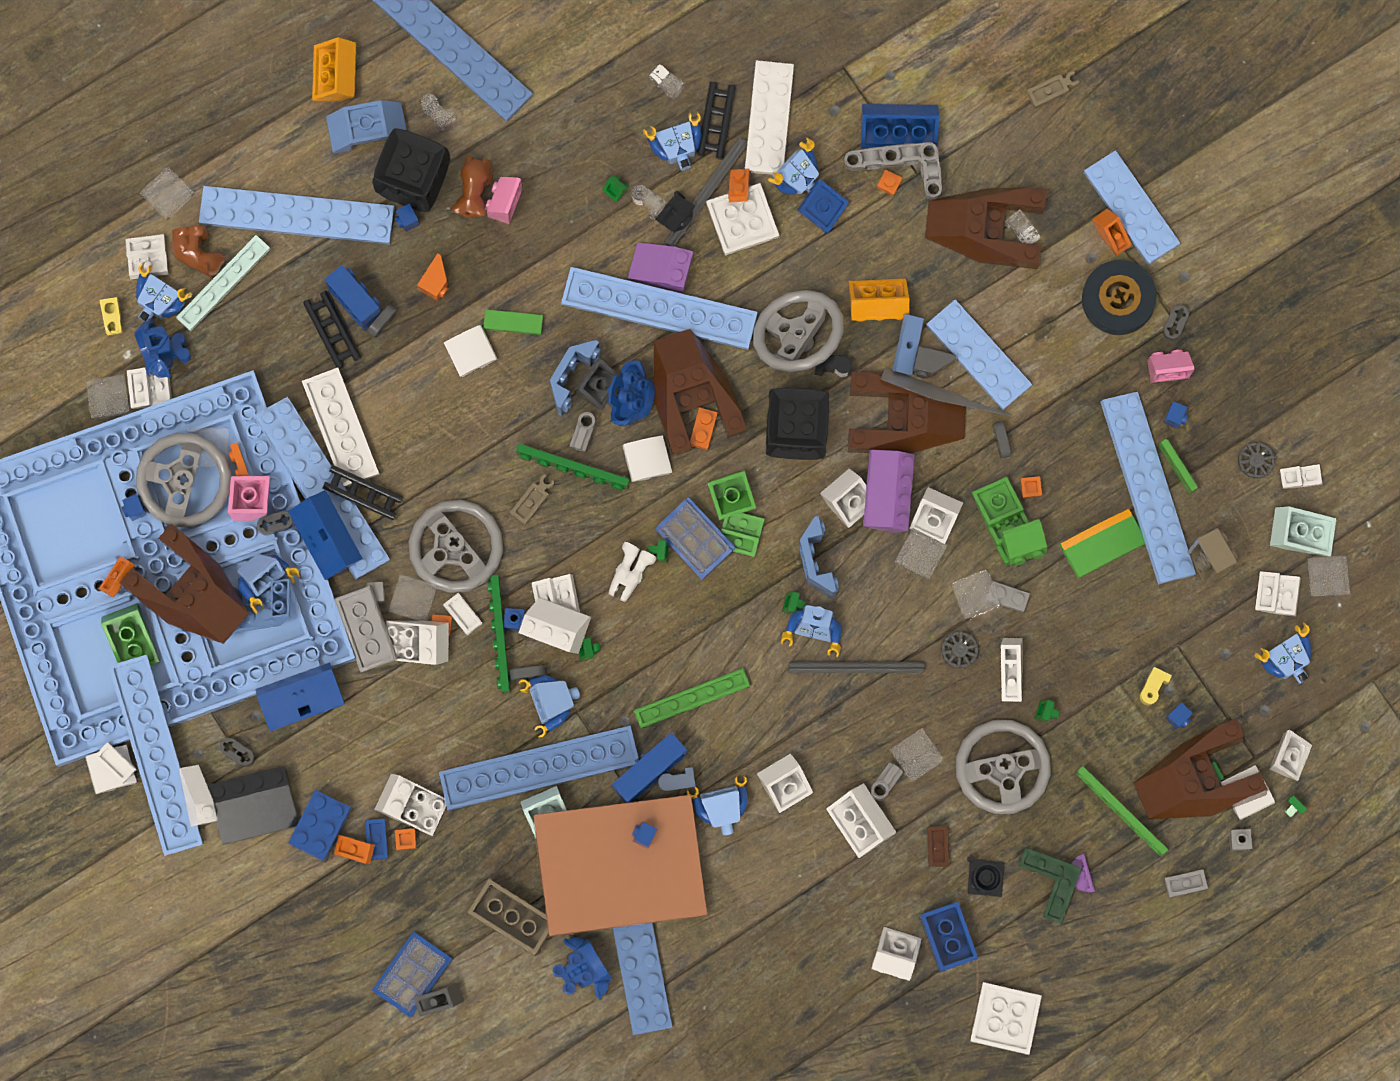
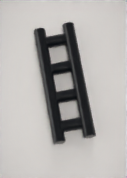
(726, 113)
(320, 327)
(350, 495)

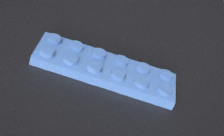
(1134, 208)
(979, 355)

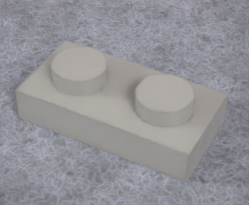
(1012, 597)
(1186, 883)

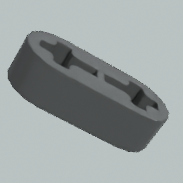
(1172, 320)
(382, 321)
(1001, 439)
(273, 518)
(526, 673)
(239, 748)

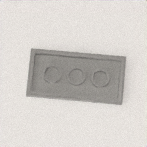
(365, 628)

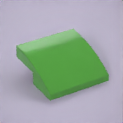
(743, 532)

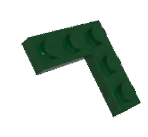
(1065, 876)

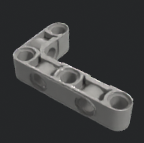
(906, 155)

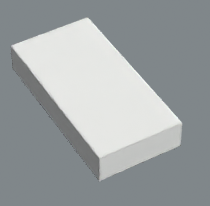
(462, 614)
(115, 762)

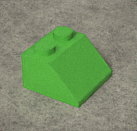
(731, 494)
(1024, 542)

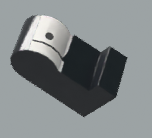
(835, 364)

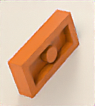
(739, 185)
(703, 428)
(236, 456)
(111, 583)
(354, 849)

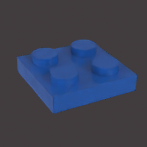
(823, 206)

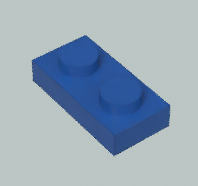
(377, 835)

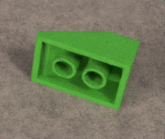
(129, 634)

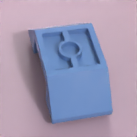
(364, 123)
(585, 353)
(823, 583)
(276, 607)

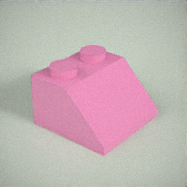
(505, 199)
(1170, 366)
(248, 497)

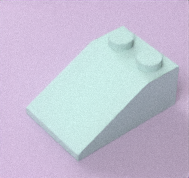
(1302, 531)
(542, 803)

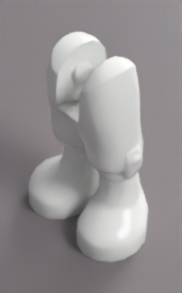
(625, 576)

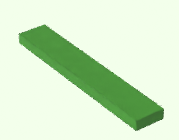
(692, 698)
(1121, 811)

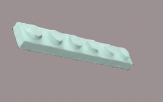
(223, 283)

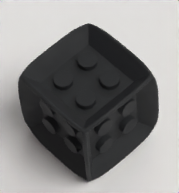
(411, 170)
(797, 423)

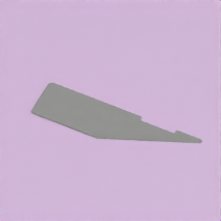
(932, 391)

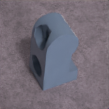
(672, 782)

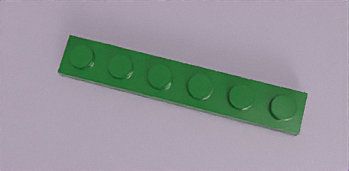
(581, 471)
(498, 625)

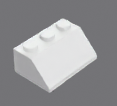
(555, 625)
(861, 820)

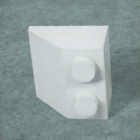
(846, 497)
(936, 515)
(785, 783)
(896, 953)

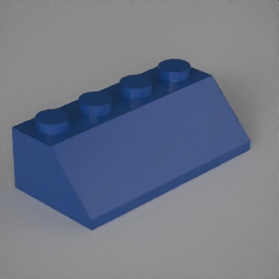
(898, 124)

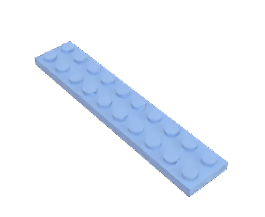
(296, 215)
(659, 308)
(309, 472)
(1148, 488)
(154, 753)

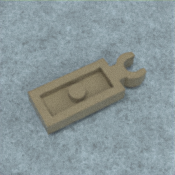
(1051, 89)
(531, 501)

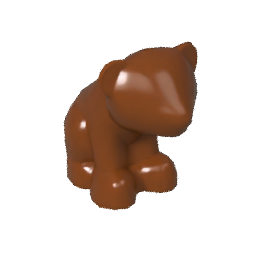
(475, 176)
(187, 248)

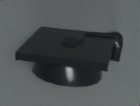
(676, 213)
(985, 877)

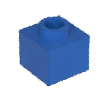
(406, 218)
(1176, 415)
(133, 508)
(510, 625)
(1179, 716)
(643, 834)

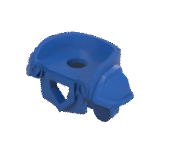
(160, 352)
(634, 394)
(583, 968)

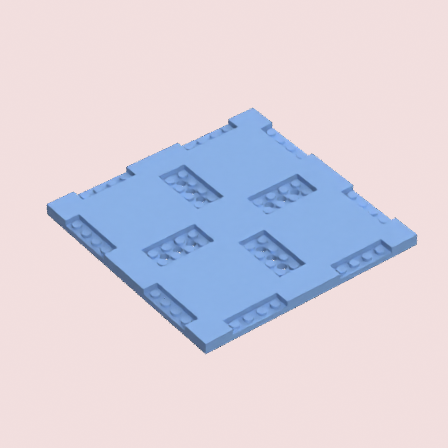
(68, 530)

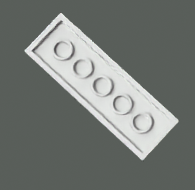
(769, 117)
(340, 425)

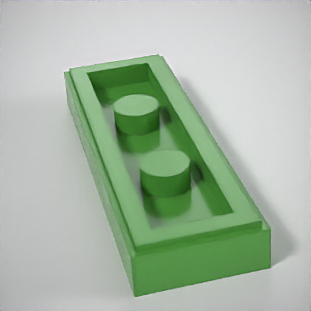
(513, 322)
(1178, 466)

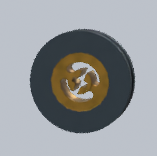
(1138, 287)

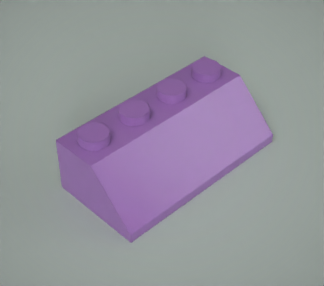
(888, 490)

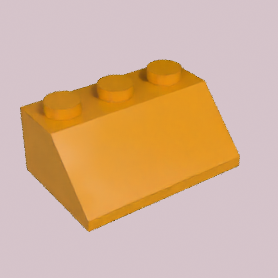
(334, 70)
(878, 299)

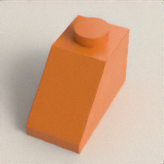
(1112, 231)
(434, 280)

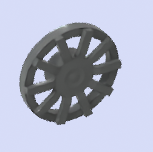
(1256, 460)
(959, 649)

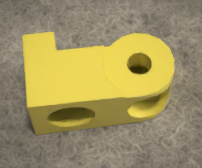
(111, 316)
(1149, 693)

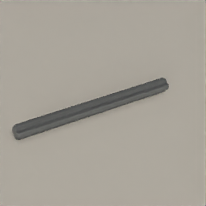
(710, 187)
(856, 667)

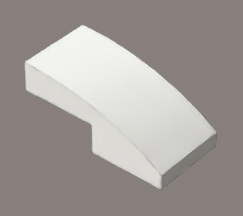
(1301, 476)

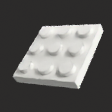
(742, 223)
(1005, 1018)

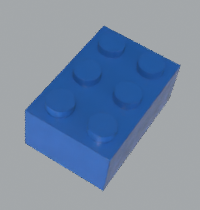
(353, 296)
(320, 826)
(948, 937)

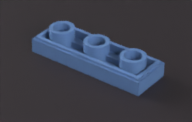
(909, 335)

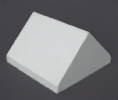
(1290, 755)

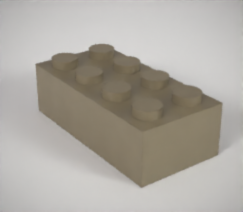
(1212, 557)
(510, 917)

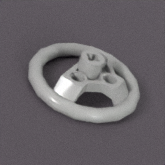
(800, 333)
(149, 471)
(428, 566)
(1010, 799)

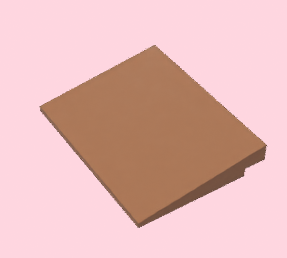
(605, 880)

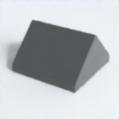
(596, 383)

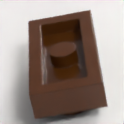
(938, 846)

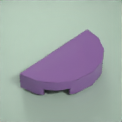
(1084, 881)

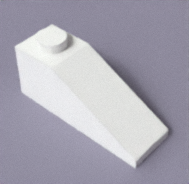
(1011, 668)
(197, 796)

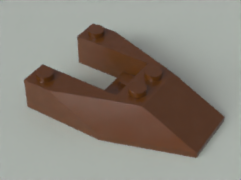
(975, 222)
(687, 380)
(912, 422)
(200, 599)
(1187, 784)

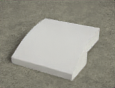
(148, 250)
(470, 350)
(146, 389)
(647, 458)
(557, 590)
(1278, 593)
(102, 778)
(1253, 806)

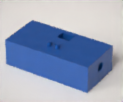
(325, 535)
(312, 688)
(649, 769)

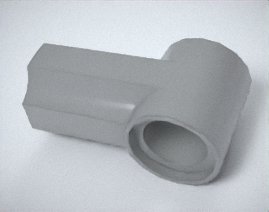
(582, 433)
(886, 781)

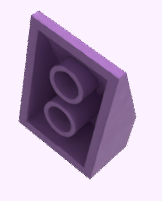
(661, 266)

